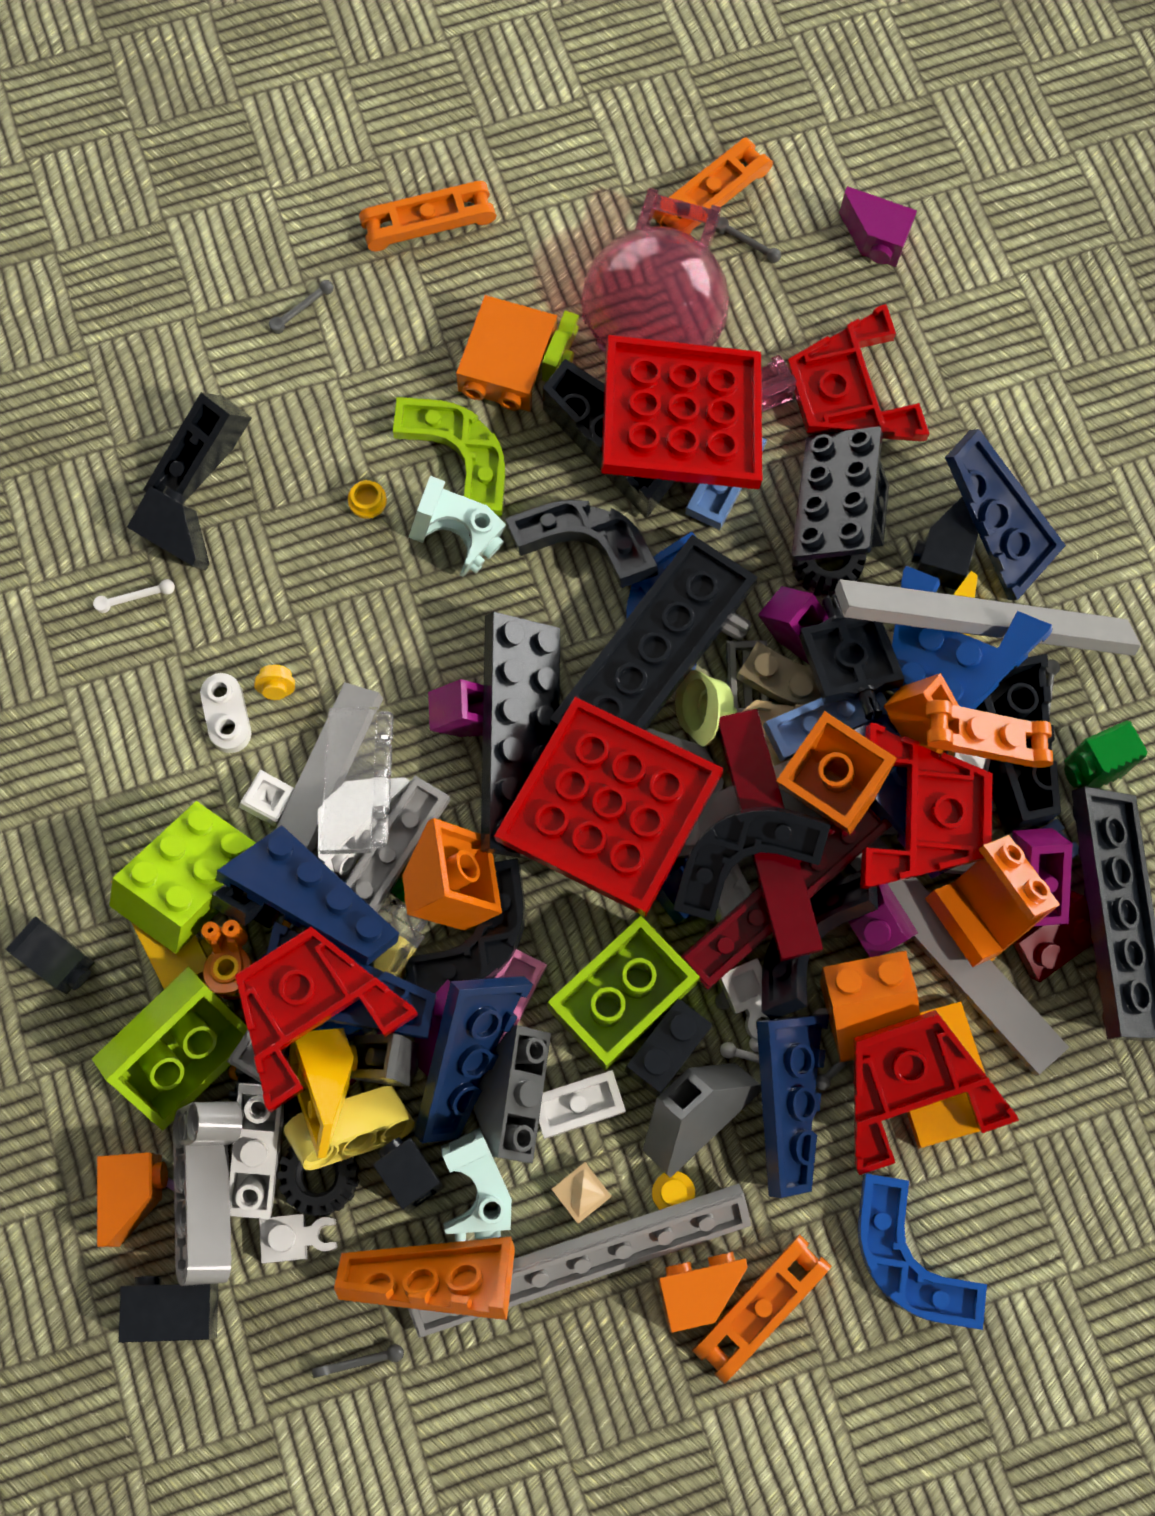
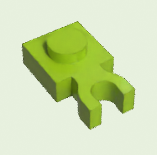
(560, 345)

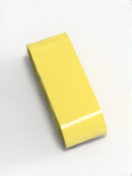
(363, 1125)

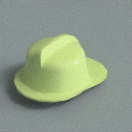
(700, 705)

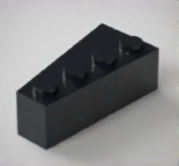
(577, 406)
(1024, 794)

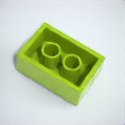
(174, 877)
(622, 992)
(172, 1048)

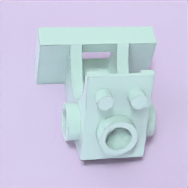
(461, 515)
(473, 1158)

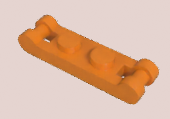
(718, 182)
(427, 214)
(988, 735)
(761, 1309)

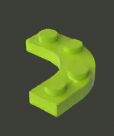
(463, 433)

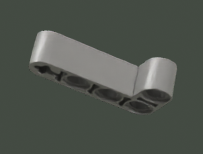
(203, 1191)

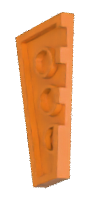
(440, 1277)

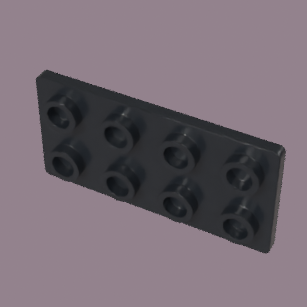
(841, 495)

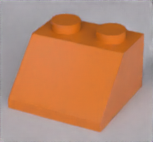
(836, 772)
(451, 878)
(867, 997)

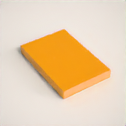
(951, 1116)

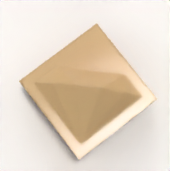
(581, 1193)

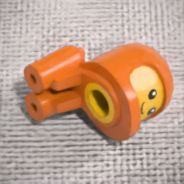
(226, 958)

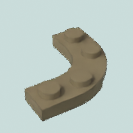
(780, 677)

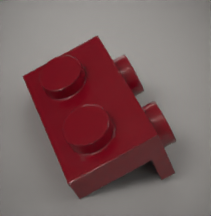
(1052, 946)

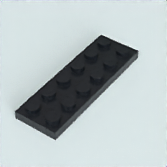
(664, 635)
(517, 709)
(1118, 909)

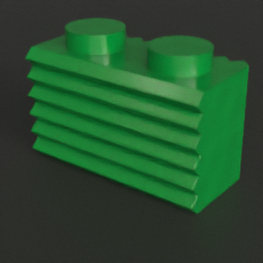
(1105, 756)

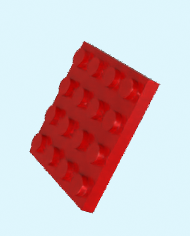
(682, 412)
(609, 805)

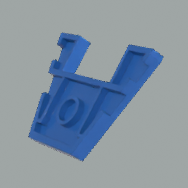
(966, 664)

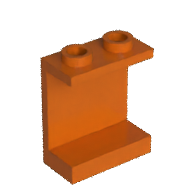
(505, 353)
(992, 902)

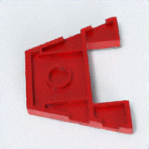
(837, 389)
(944, 813)
(298, 991)
(909, 1069)

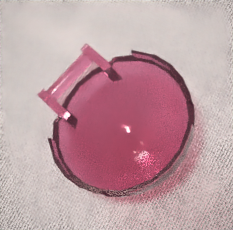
(658, 280)

